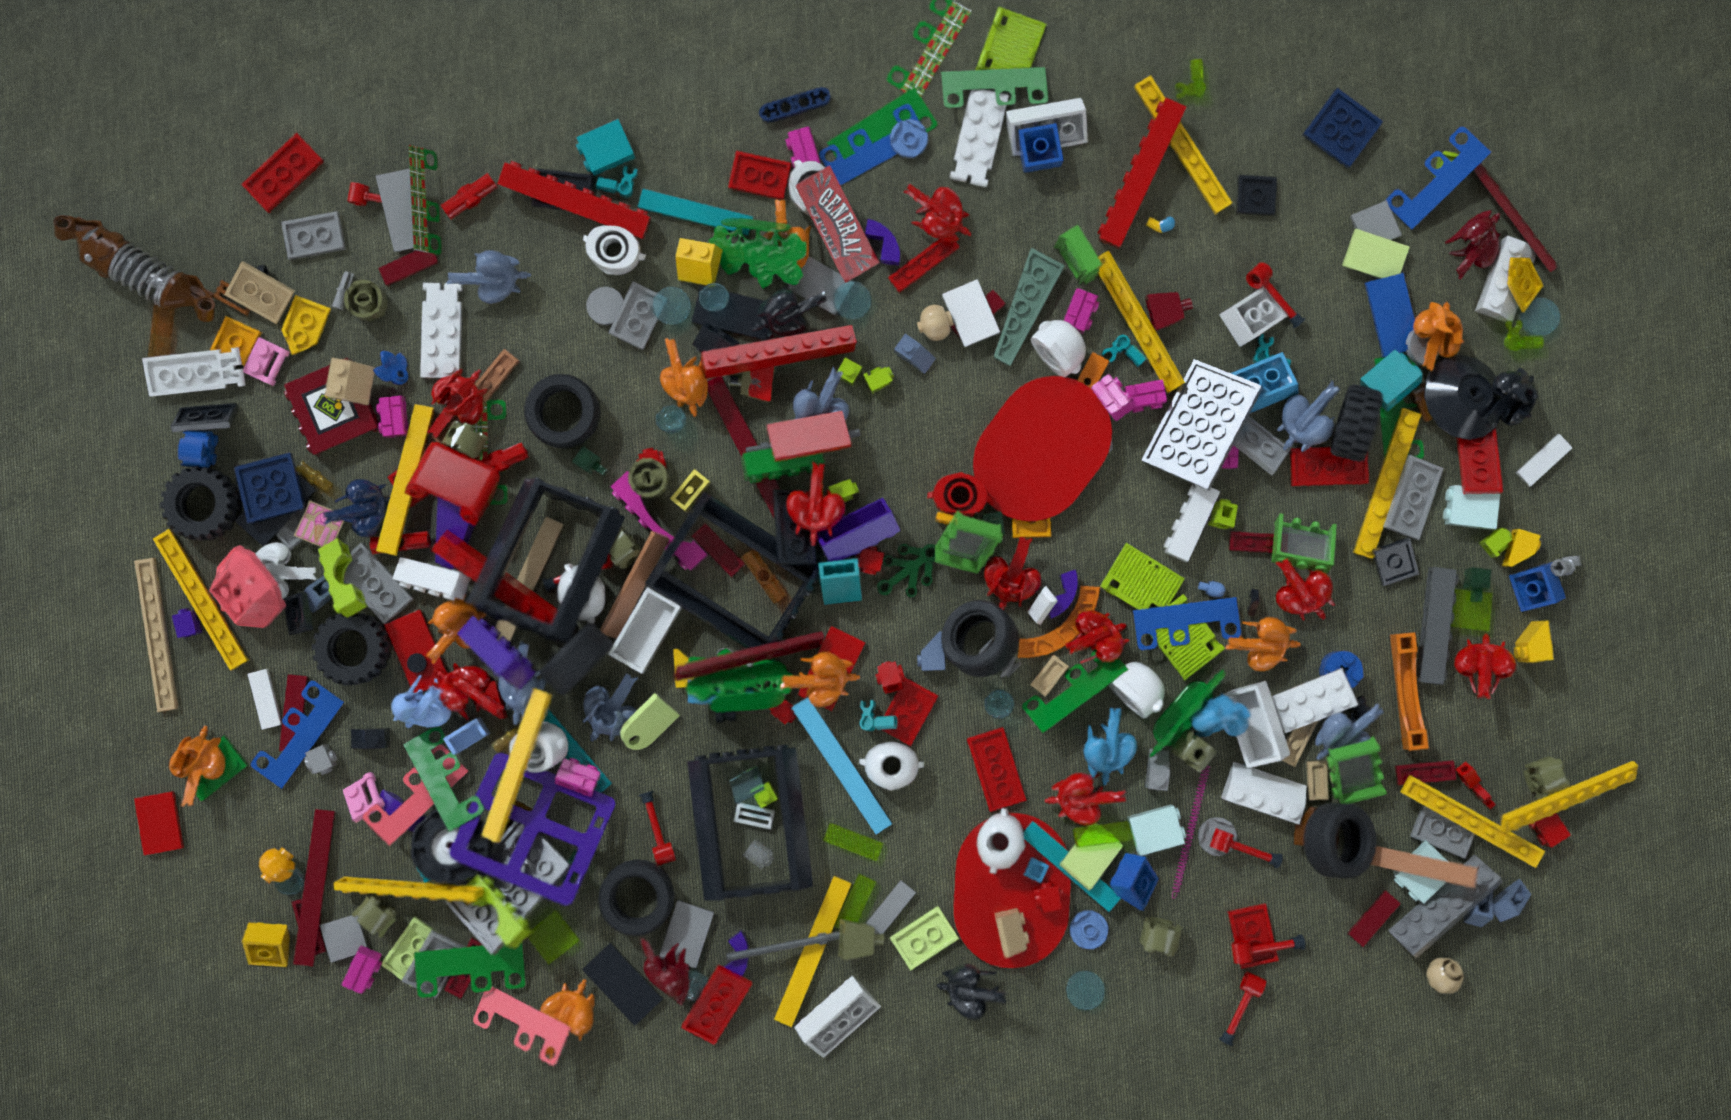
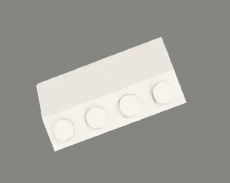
(1067, 114)
(1496, 296)
(1265, 792)
(837, 1017)

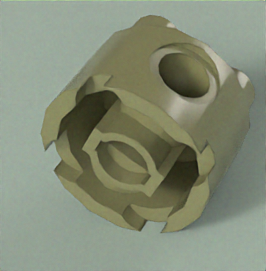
(365, 300)
(465, 440)
(648, 478)
(624, 550)
(1193, 751)
(1545, 777)
(374, 915)
(1160, 936)

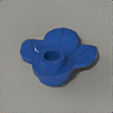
(391, 366)

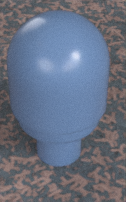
(1213, 588)

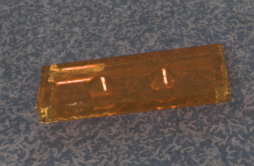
(161, 332)

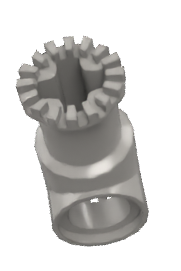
(1568, 563)

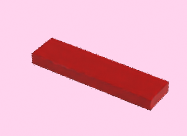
(922, 263)

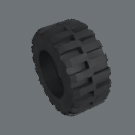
(1356, 422)
(176, 498)
(326, 648)

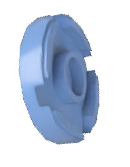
(909, 138)
(1088, 929)

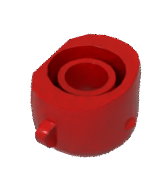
(976, 492)

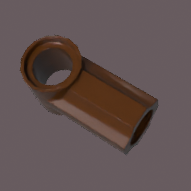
(1417, 398)

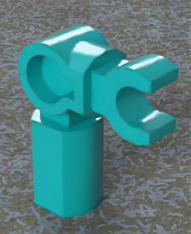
(624, 188)
(1262, 351)
(1132, 352)
(870, 723)

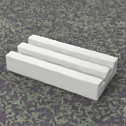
(738, 812)

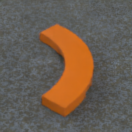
(1065, 632)

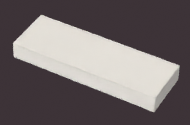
(1543, 460)
(265, 699)

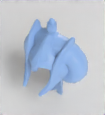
(419, 708)

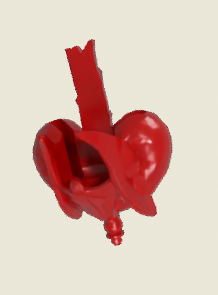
(943, 214)
(461, 397)
(812, 510)
(1010, 581)
(1302, 596)
(1099, 633)
(1485, 659)
(462, 684)
(1079, 802)

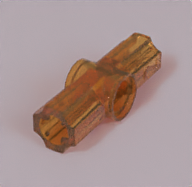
(756, 566)

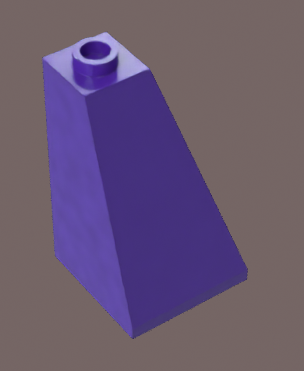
(449, 518)

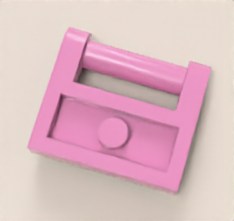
(261, 358)
(357, 797)

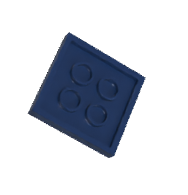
(1342, 128)
(269, 488)

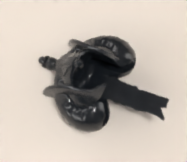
(783, 314)
(1516, 399)
(964, 994)

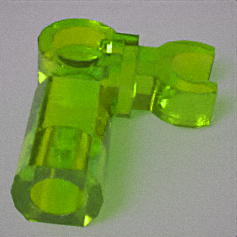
(1197, 75)
(1514, 342)

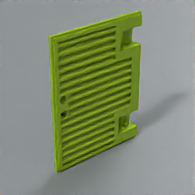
(1011, 44)
(1141, 580)
(1194, 655)

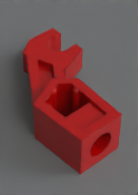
(1471, 779)

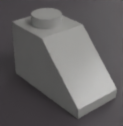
(1158, 771)

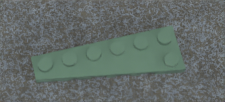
(1032, 291)

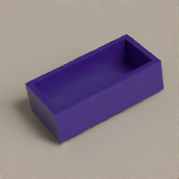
(858, 531)
(497, 652)

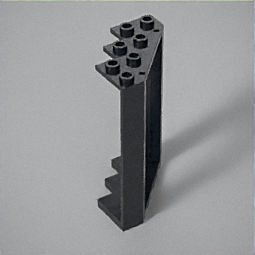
(583, 578)
(706, 608)
(707, 828)

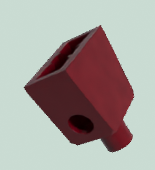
(1166, 309)

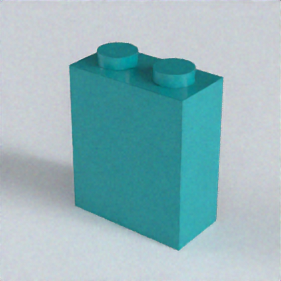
(605, 148)
(1393, 378)
(840, 581)

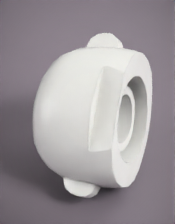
(800, 173)
(601, 238)
(1059, 347)
(597, 597)
(1139, 689)
(548, 750)
(906, 773)
(1012, 829)

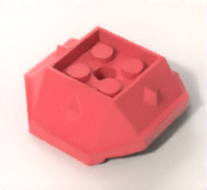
(247, 589)

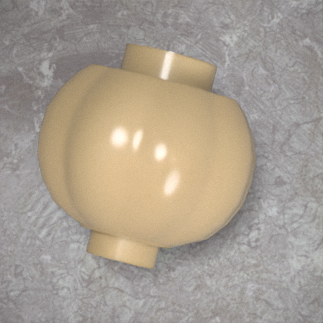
(935, 322)
(1445, 975)

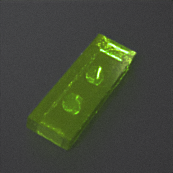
(1102, 834)
(853, 841)
(856, 899)

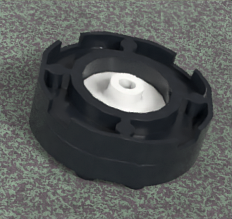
(431, 851)

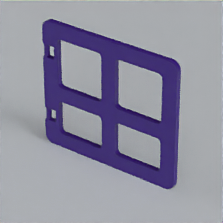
(534, 822)

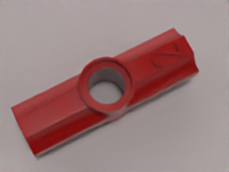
(469, 196)
(503, 459)
(411, 542)

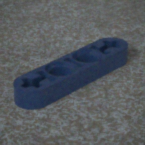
(795, 107)

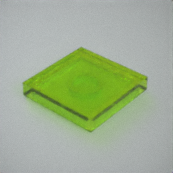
(1472, 614)
(552, 937)

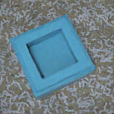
(1036, 870)

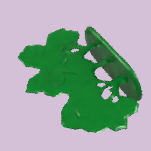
(761, 255)
(737, 680)
(1179, 713)

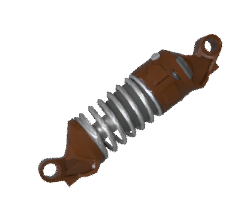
(121, 261)

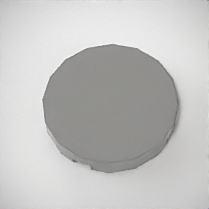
(604, 305)
(1416, 348)
(1207, 830)

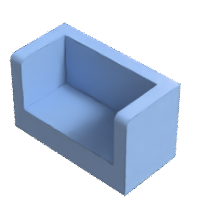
(466, 736)

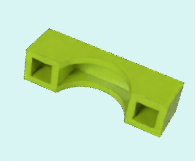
(335, 560)
(511, 926)

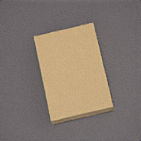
(259, 292)

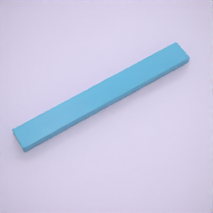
(841, 765)

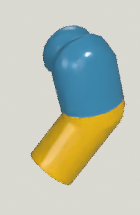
(1161, 226)

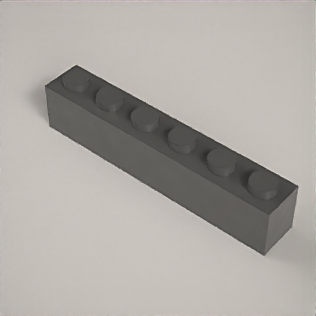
(1436, 625)

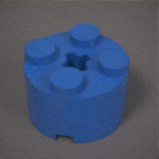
(198, 449)
(1352, 666)

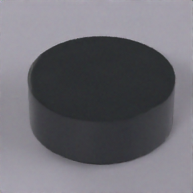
(417, 662)

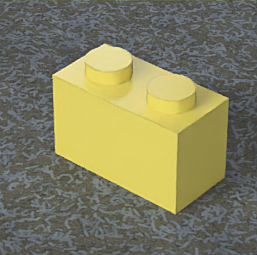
(690, 490)

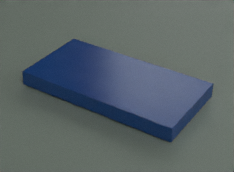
(1391, 312)

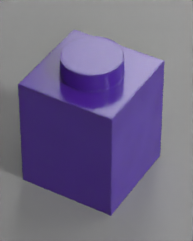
(186, 623)

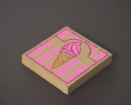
(312, 527)

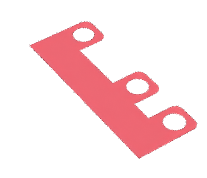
(392, 826)
(529, 1019)

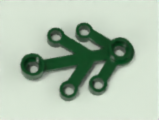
(911, 568)

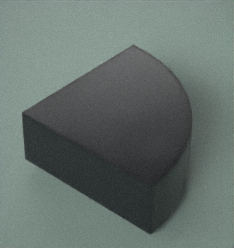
(1254, 595)

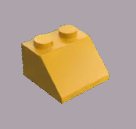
(697, 261)
(1534, 643)
(266, 944)

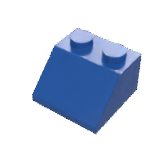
(1040, 148)
(1536, 587)
(1134, 880)

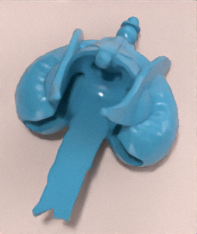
(1219, 715)
(1110, 753)

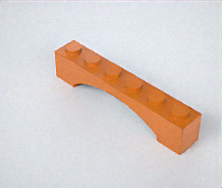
(1404, 663)

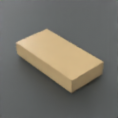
(1049, 675)
(1317, 780)

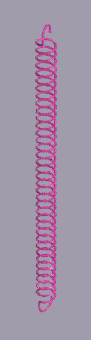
(1190, 831)

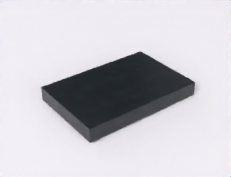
(579, 179)
(204, 417)

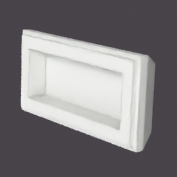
(1042, 606)

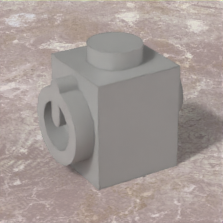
(320, 760)

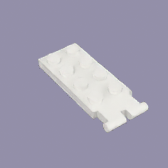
(978, 136)
(441, 330)
(192, 372)
(1314, 700)

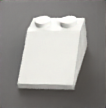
(1252, 316)

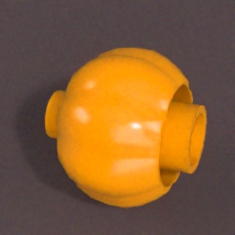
(276, 864)

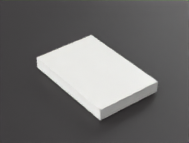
(971, 313)

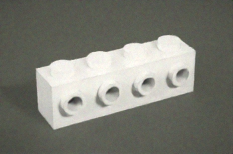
(1191, 523)
(431, 578)

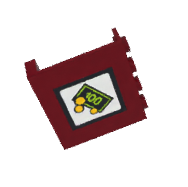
(326, 420)

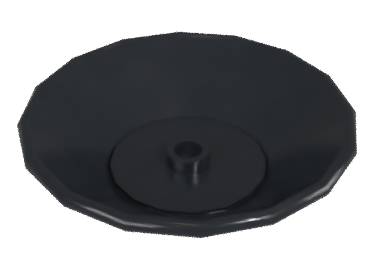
(1450, 398)

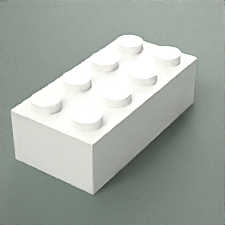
(645, 630)
(1264, 737)

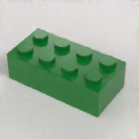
(762, 465)

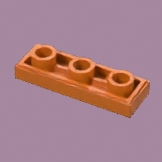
(1093, 369)

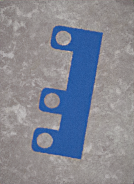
(866, 155)
(1446, 179)
(1182, 615)
(306, 735)

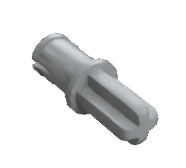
(345, 283)

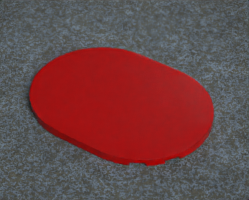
(1043, 448)
(983, 894)

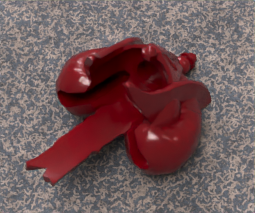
(1484, 242)
(666, 973)

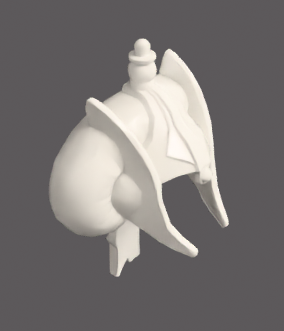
(274, 558)

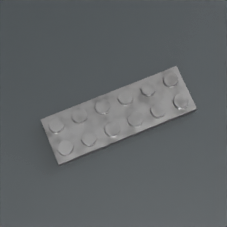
(1443, 910)

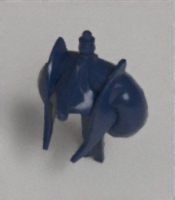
(368, 509)

